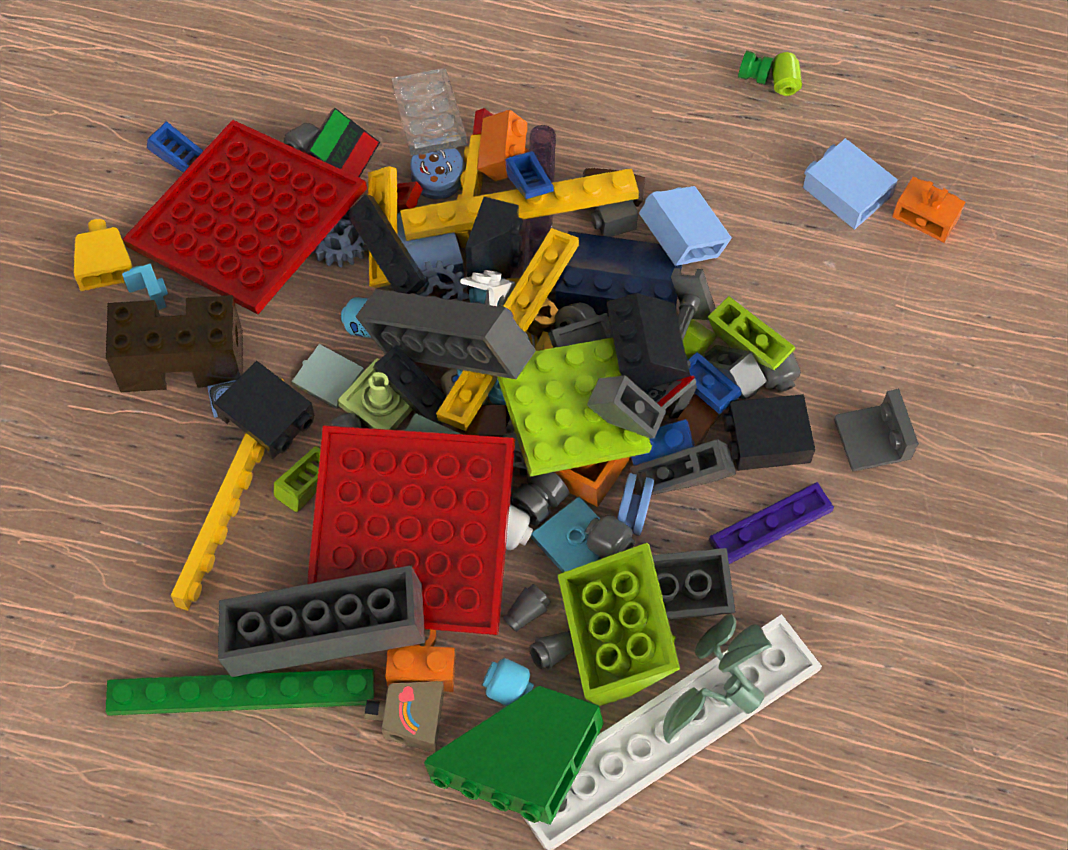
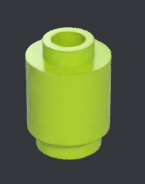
(786, 74)

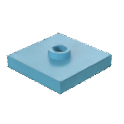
(565, 537)

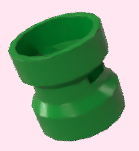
(755, 67)

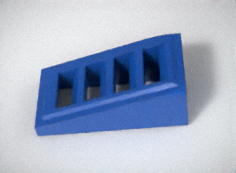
(165, 132)
(528, 175)

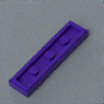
(772, 522)

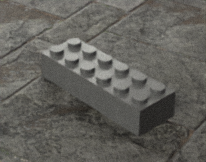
(448, 332)
(321, 621)

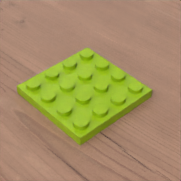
(552, 410)

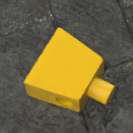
(100, 257)

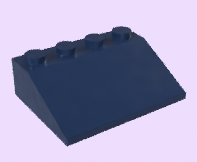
(614, 268)

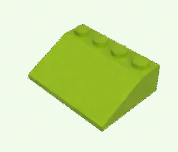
(618, 625)

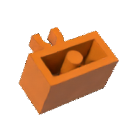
(501, 138)
(928, 209)
(422, 664)

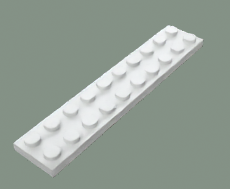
(635, 751)

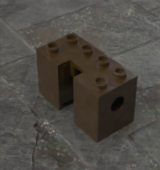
(148, 346)

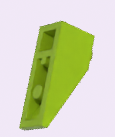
(748, 333)

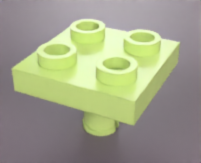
(374, 401)

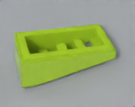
(291, 492)

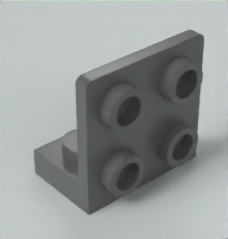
(877, 434)

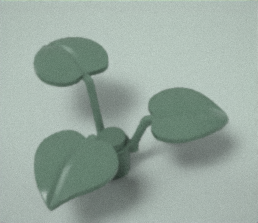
(737, 687)

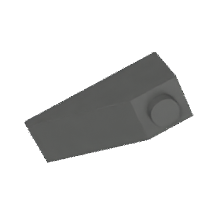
(686, 468)

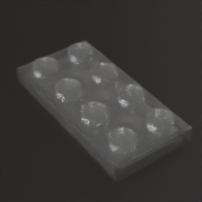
(428, 112)

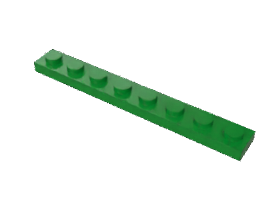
(239, 692)

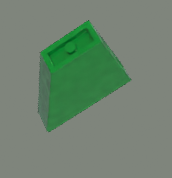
(521, 754)

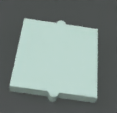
(326, 375)

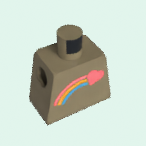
(410, 713)

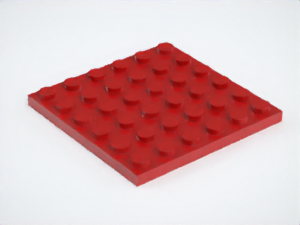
(245, 215)
(422, 504)

